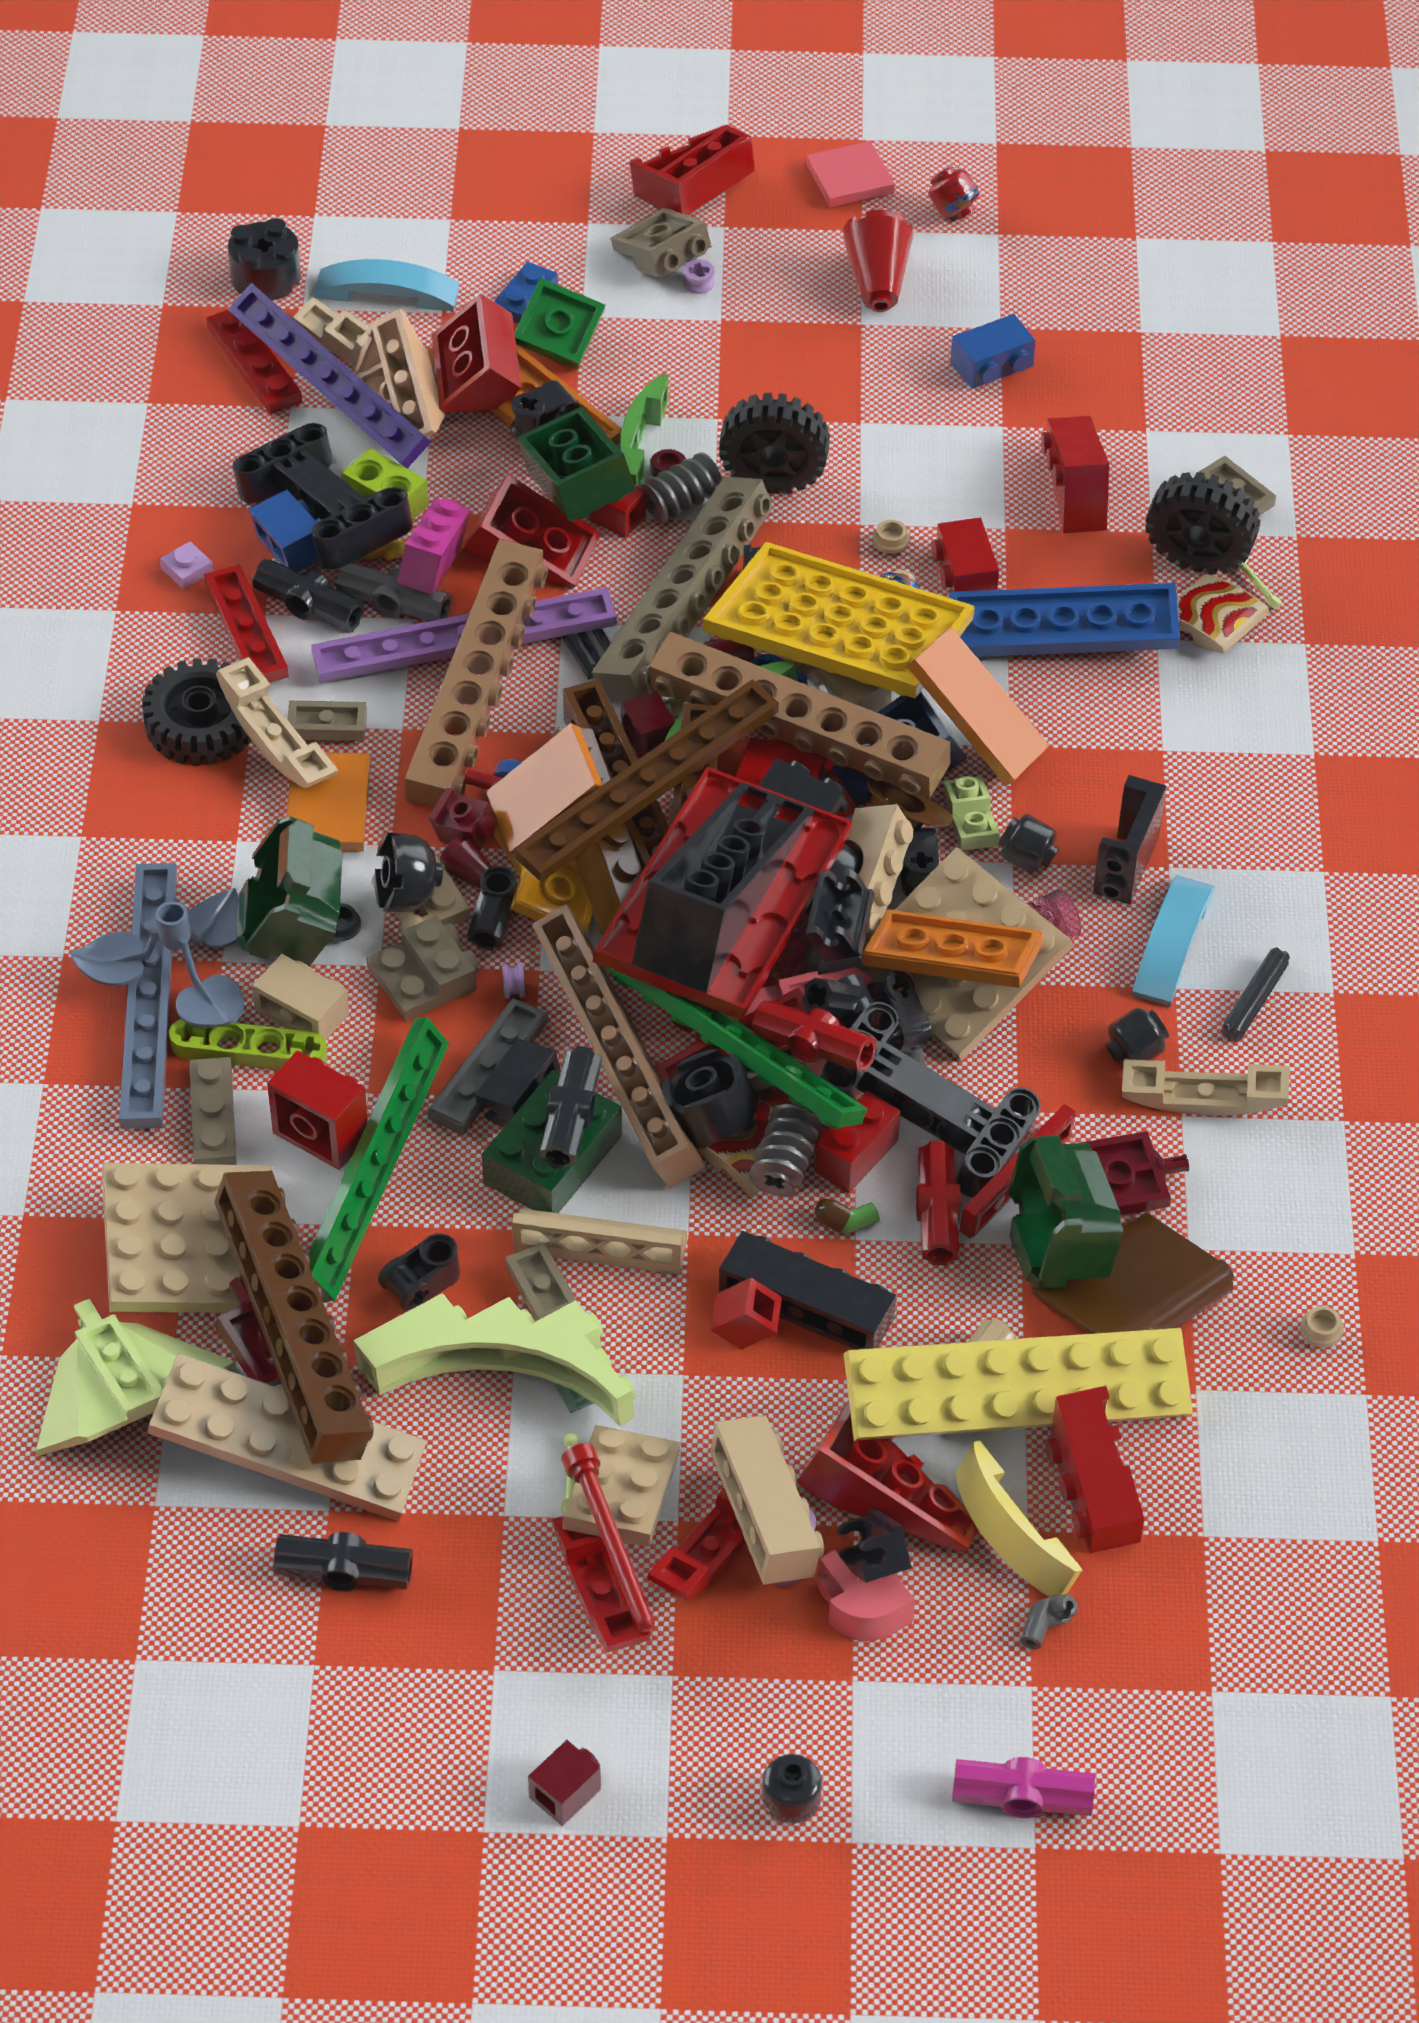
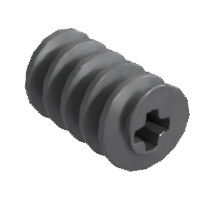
(681, 487)
(785, 1150)

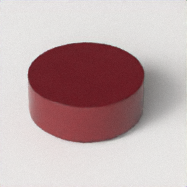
(664, 460)

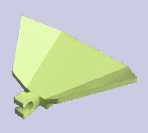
(110, 1378)

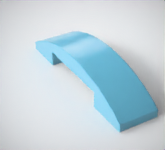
(390, 278)
(1171, 940)

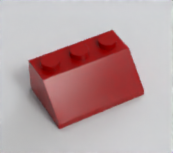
(476, 358)

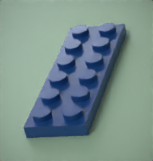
(1072, 619)

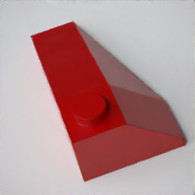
(881, 1476)

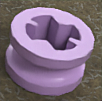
(700, 284)
(513, 980)

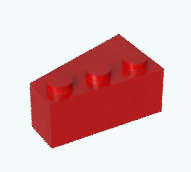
(694, 173)

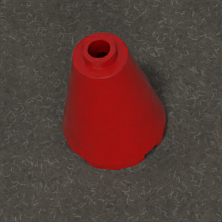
(879, 256)

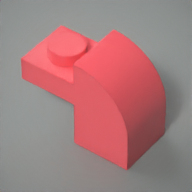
(863, 1609)

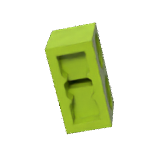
(377, 472)

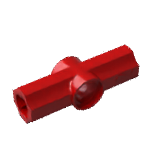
(814, 1035)
(938, 1203)

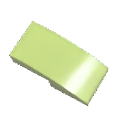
(970, 808)

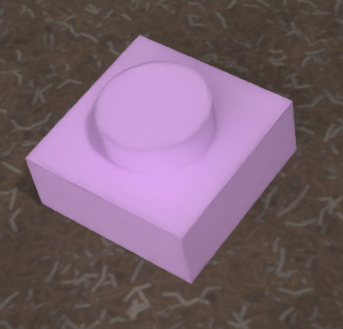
(186, 565)

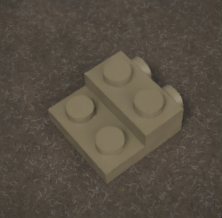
(663, 242)
(424, 968)

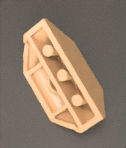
(401, 371)

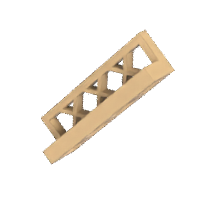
(601, 1240)

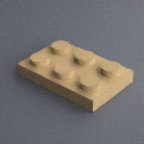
(633, 1479)

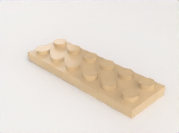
(257, 1430)

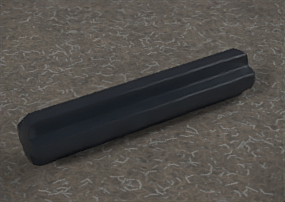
(1255, 994)

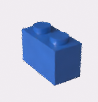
(992, 351)
(286, 530)

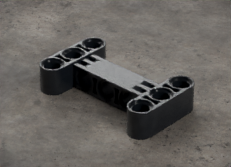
(349, 522)
(938, 1103)

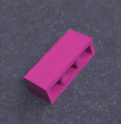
(433, 545)

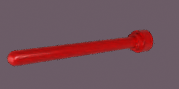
(583, 1466)

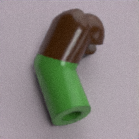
(844, 1219)

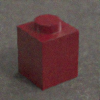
(565, 1781)

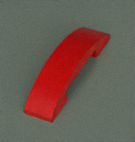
(702, 1554)
(598, 1589)

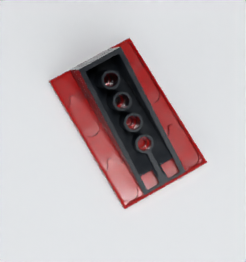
(722, 893)

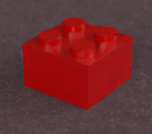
(317, 1109)

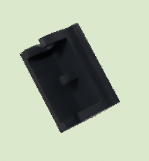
(839, 916)
(515, 1079)
(880, 1548)

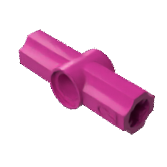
(1023, 1787)

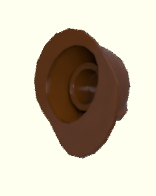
(914, 807)

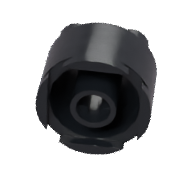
(264, 256)
(711, 1097)

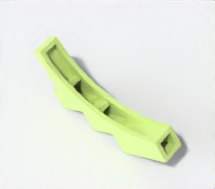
(500, 1338)

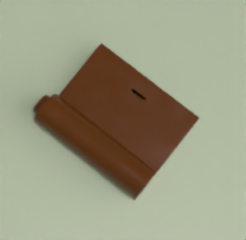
(1153, 1285)

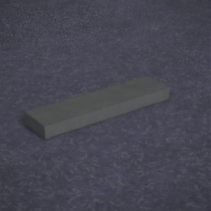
(456, 1103)

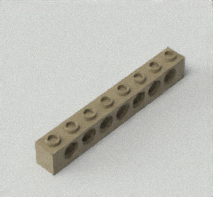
(684, 584)

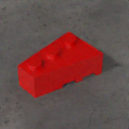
(1077, 472)
(1092, 1471)

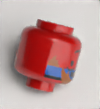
(953, 192)

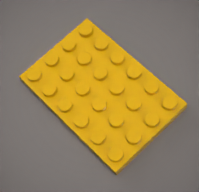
(834, 617)

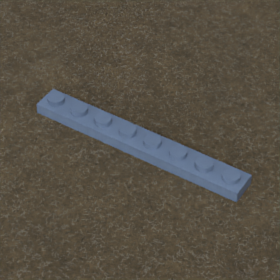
(148, 1006)

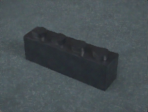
(812, 1293)

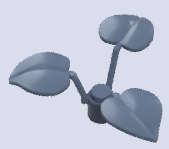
(119, 957)

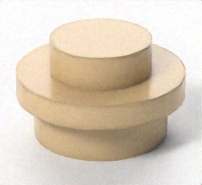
(891, 537)
(1322, 1327)

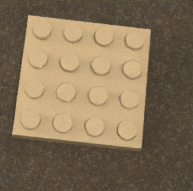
(963, 1009)
(167, 1238)

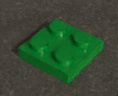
(559, 323)

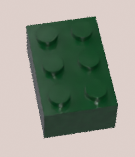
(576, 464)
(513, 1158)

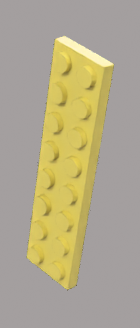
(1013, 1382)

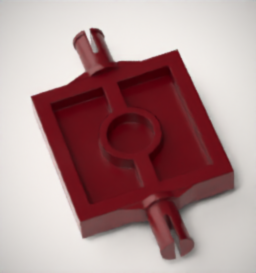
(1137, 1171)
(245, 1338)

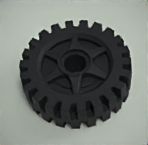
(774, 442)
(1202, 523)
(190, 714)

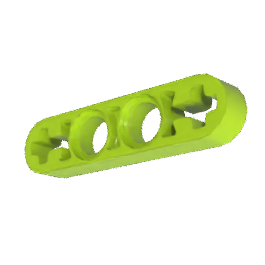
(249, 1039)

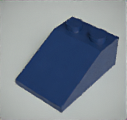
(911, 711)

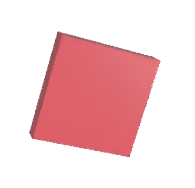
(850, 174)

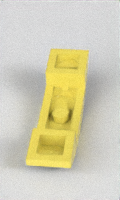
(1007, 1530)

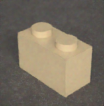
(300, 997)

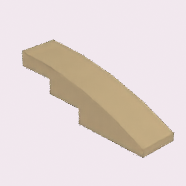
(339, 333)

